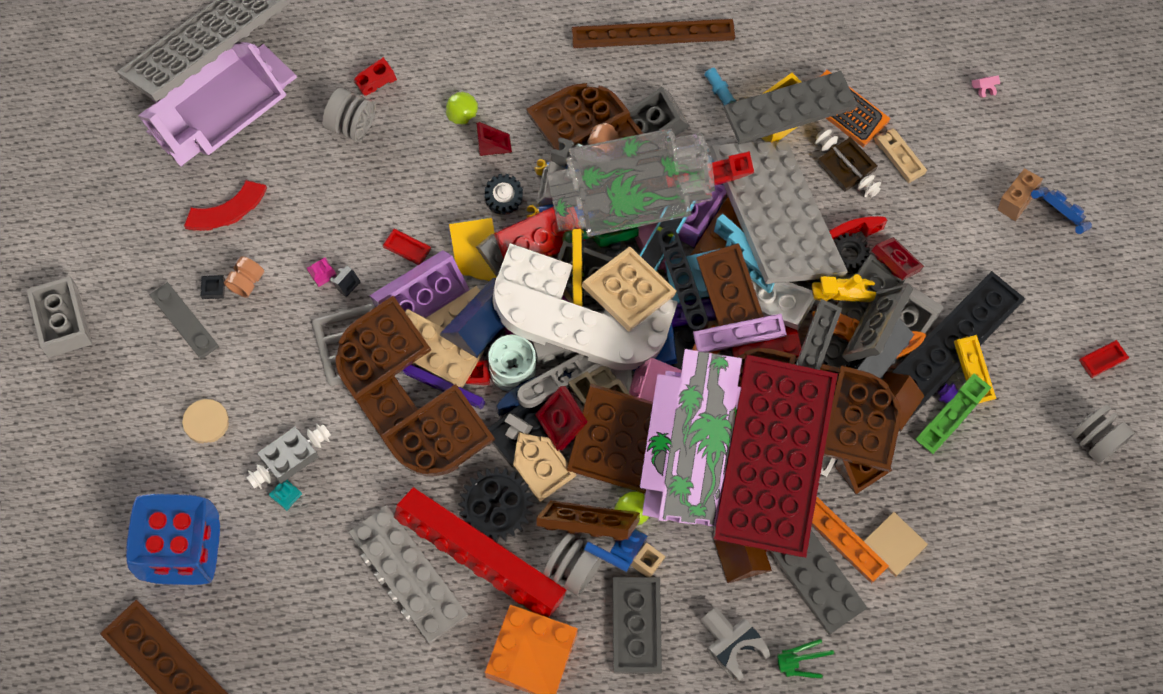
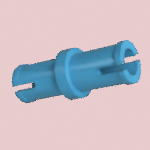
(719, 86)

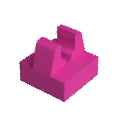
(321, 272)

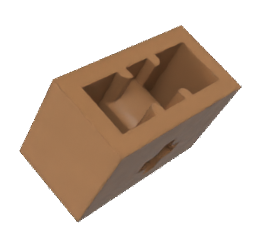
(1019, 194)

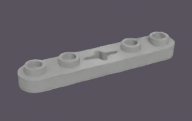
(545, 385)

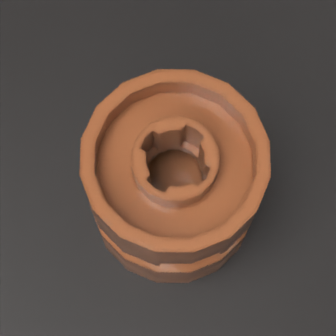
(244, 276)

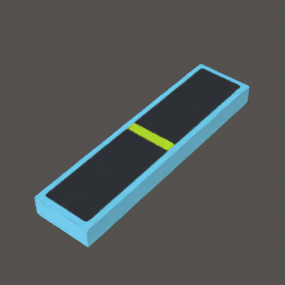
(652, 251)

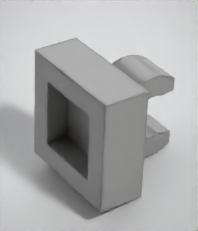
(517, 426)

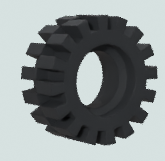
(856, 244)

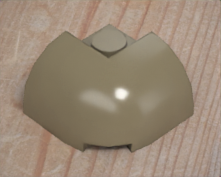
(600, 377)

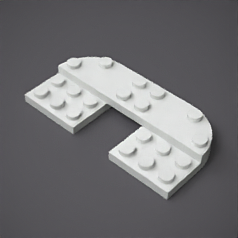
(531, 306)

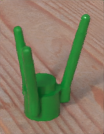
(789, 661)

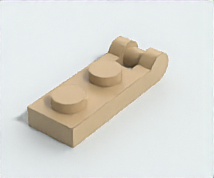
(901, 155)

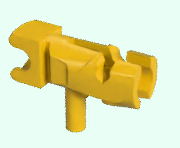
(843, 289)

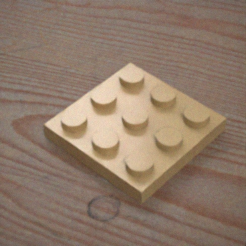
(629, 288)

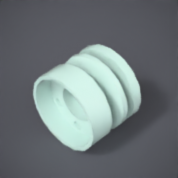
(507, 352)

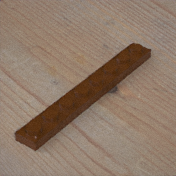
(653, 33)

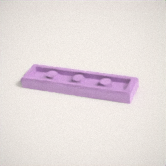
(740, 333)

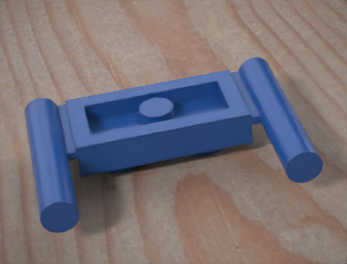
(1059, 201)
(622, 552)

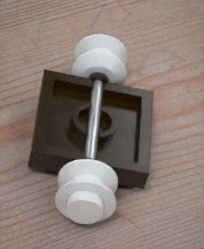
(847, 163)

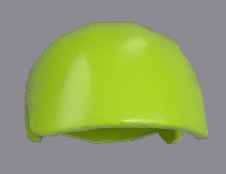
(461, 108)
(632, 502)

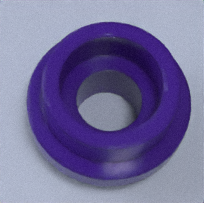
(947, 392)

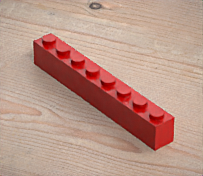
(479, 553)

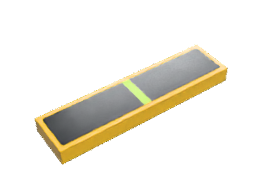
(578, 266)

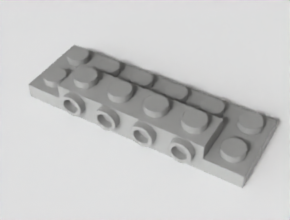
(407, 575)

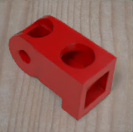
(374, 77)

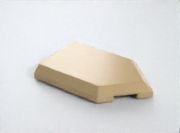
(541, 465)

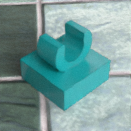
(285, 494)

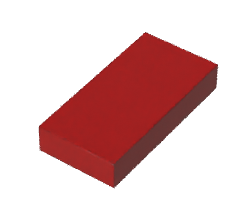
(406, 247)
(1104, 359)

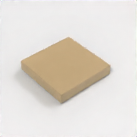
(895, 543)

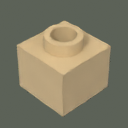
(651, 554)

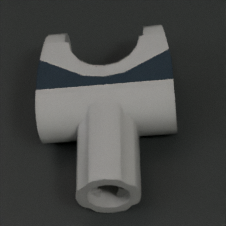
(730, 640)

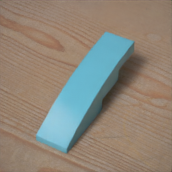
(734, 235)

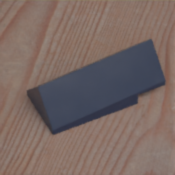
(476, 324)

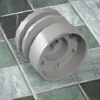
(349, 114)
(1102, 433)
(573, 564)

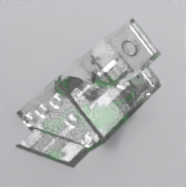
(632, 182)

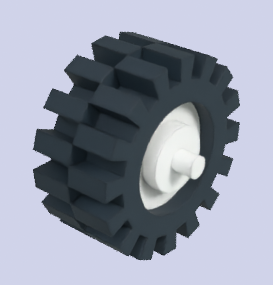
(503, 194)

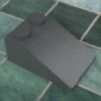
(658, 113)

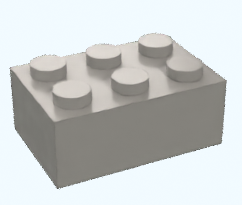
(59, 317)

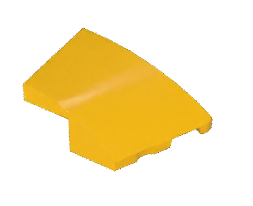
(465, 238)

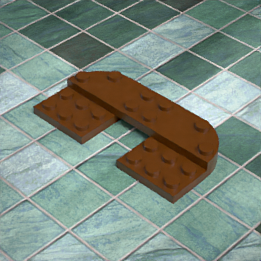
(577, 110)
(862, 416)
(422, 440)

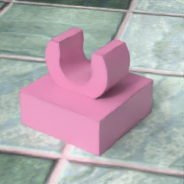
(986, 83)

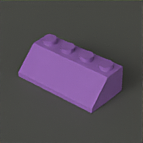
(426, 286)

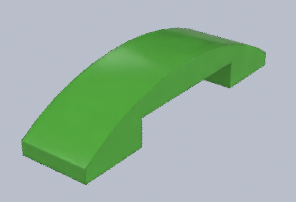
(953, 414)

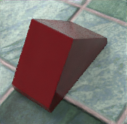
(492, 141)

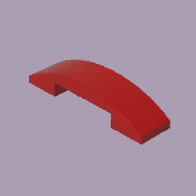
(733, 168)
(868, 226)

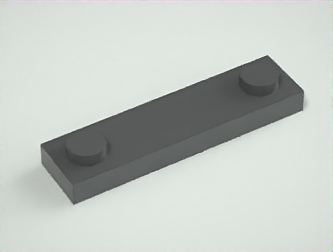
(184, 320)
(819, 335)

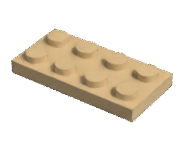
(445, 358)

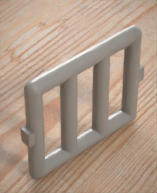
(322, 341)

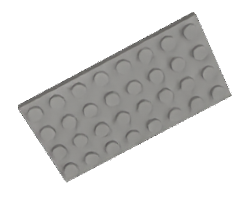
(196, 44)
(780, 215)

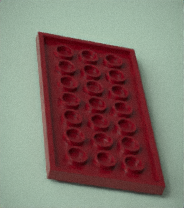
(775, 456)

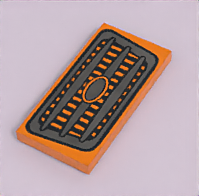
(862, 122)

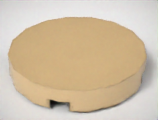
(205, 421)

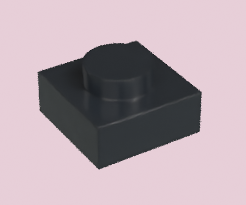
(212, 287)

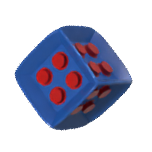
(173, 539)

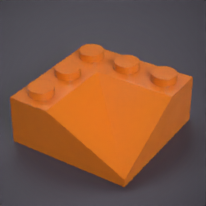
(531, 652)

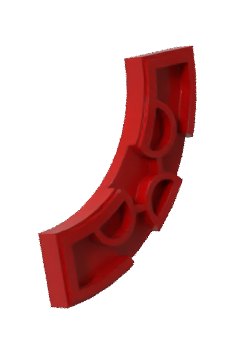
(229, 212)

